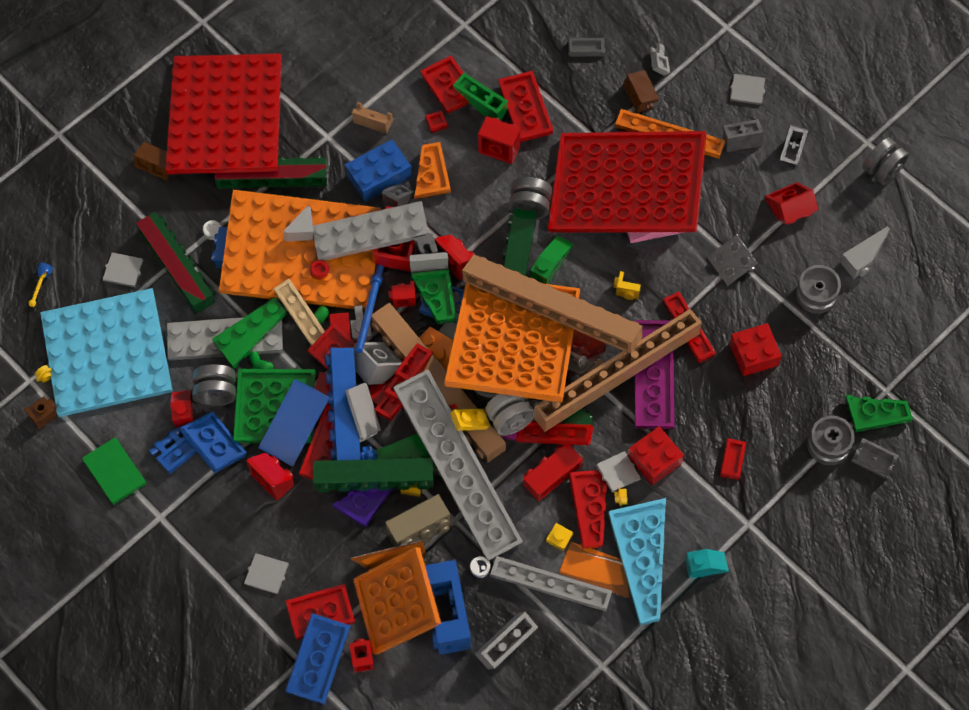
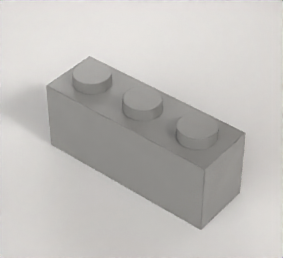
(506, 640)

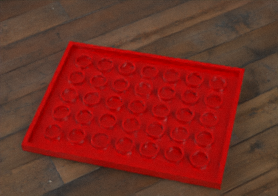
(224, 114)
(628, 182)

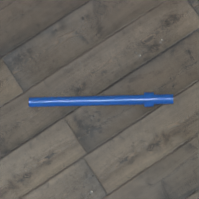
(376, 282)

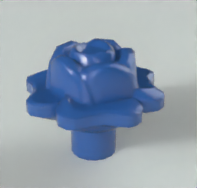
(368, 453)

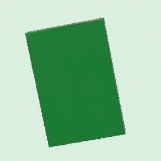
(114, 471)

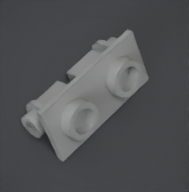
(579, 364)

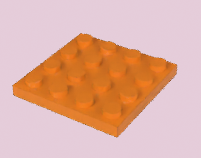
(397, 601)

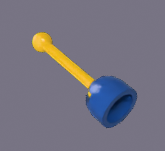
(43, 270)

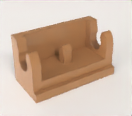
(372, 119)

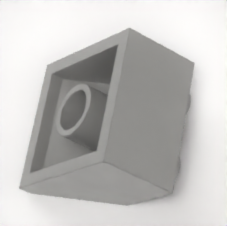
(376, 363)

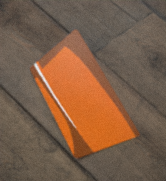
(377, 558)
(595, 569)

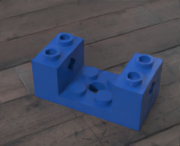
(453, 634)

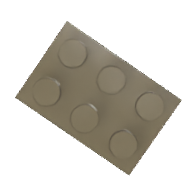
(419, 523)

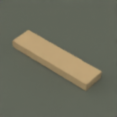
(299, 311)

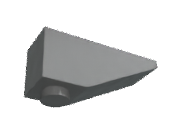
(860, 258)

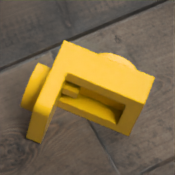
(625, 289)

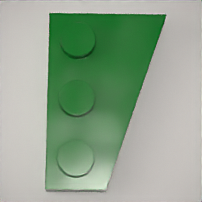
(437, 294)

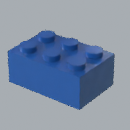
(378, 170)

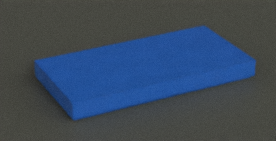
(294, 422)
(318, 659)

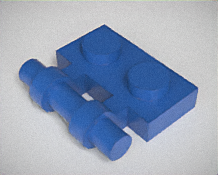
(174, 455)

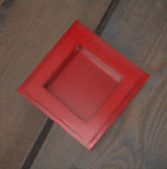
(436, 121)

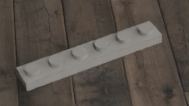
(551, 583)

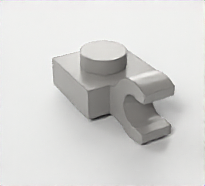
(659, 61)
(356, 324)

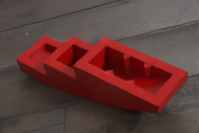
(411, 366)

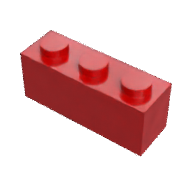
(552, 471)

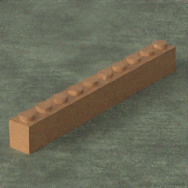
(552, 303)
(402, 339)
(618, 370)

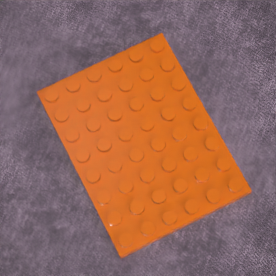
(260, 259)
(509, 348)

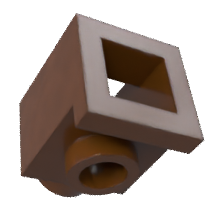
(43, 417)

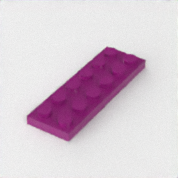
(655, 387)

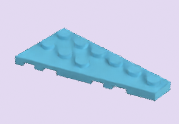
(641, 546)

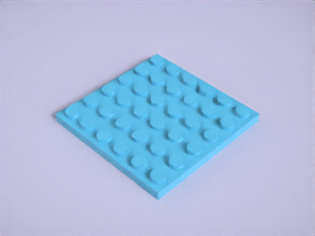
(106, 352)

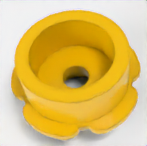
(43, 374)
(621, 496)

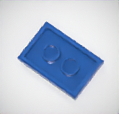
(213, 442)

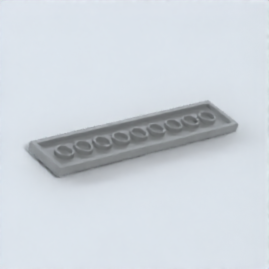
(458, 465)

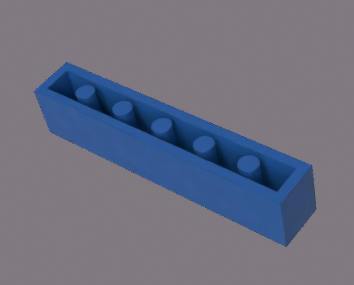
(343, 428)

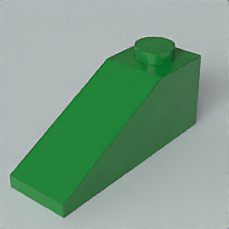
(481, 97)
(550, 260)

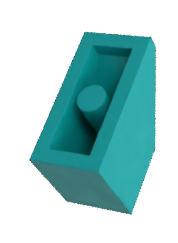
(705, 563)

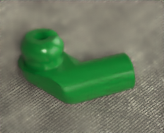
(321, 314)
(259, 364)

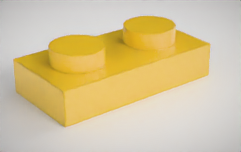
(470, 419)

